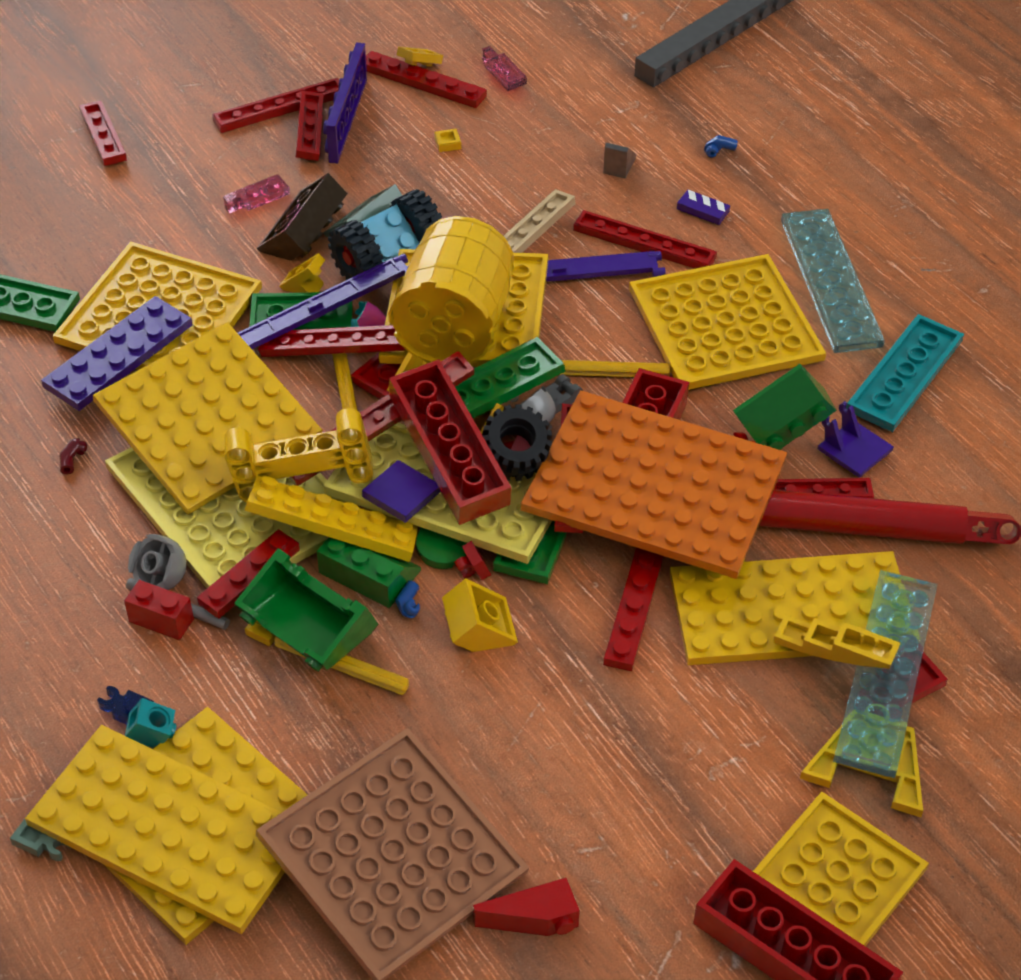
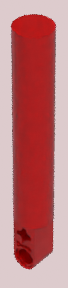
(885, 518)

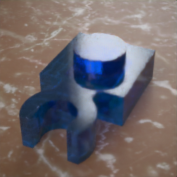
(119, 704)

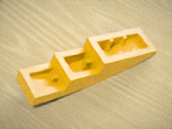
(843, 644)

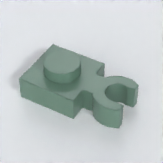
(35, 841)

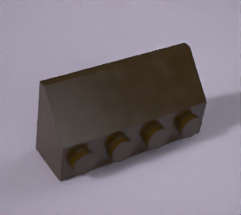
(304, 219)

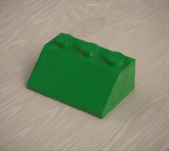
(785, 409)
(365, 570)

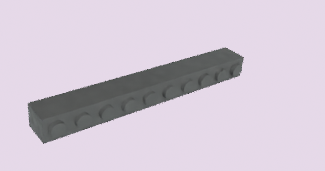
(701, 38)

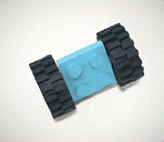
(377, 239)

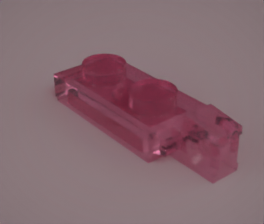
(503, 69)
(256, 194)

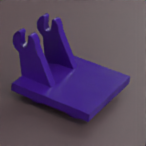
(853, 444)

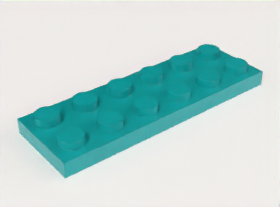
(905, 372)

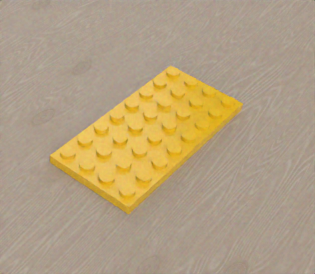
(739, 617)
(163, 827)

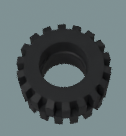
(521, 423)

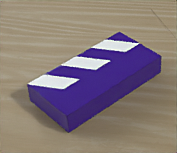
(703, 207)

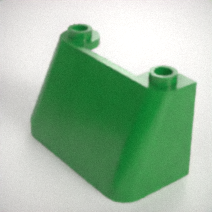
(304, 612)

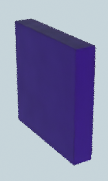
(401, 491)

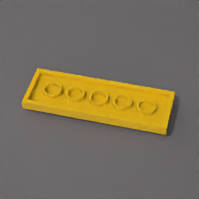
(332, 518)

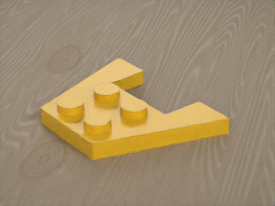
(908, 791)

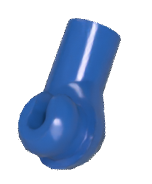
(719, 142)
(405, 600)

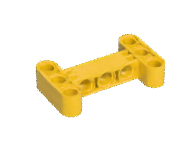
(300, 455)

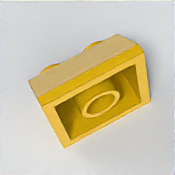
(478, 617)

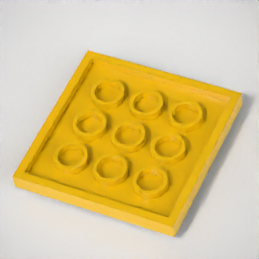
(842, 868)

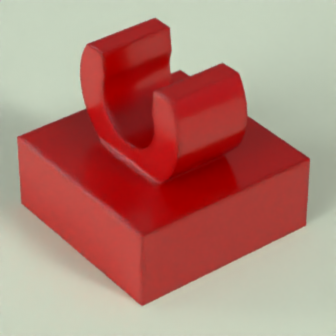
(472, 562)

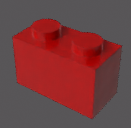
(159, 609)

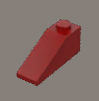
(535, 911)

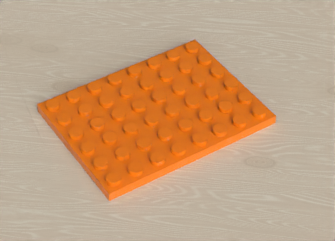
(656, 483)

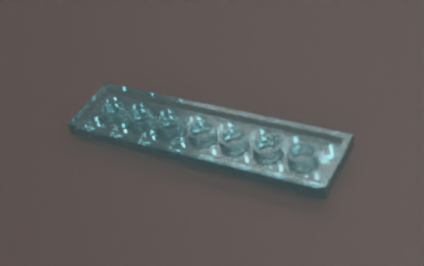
(832, 281)
(881, 696)

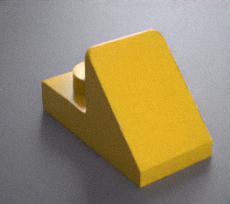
(304, 277)

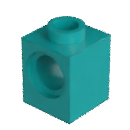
(150, 723)

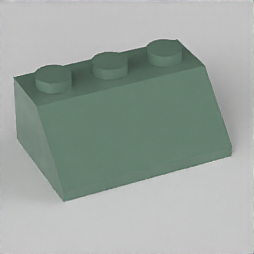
(369, 208)

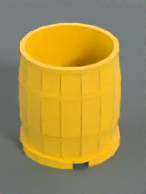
(453, 290)

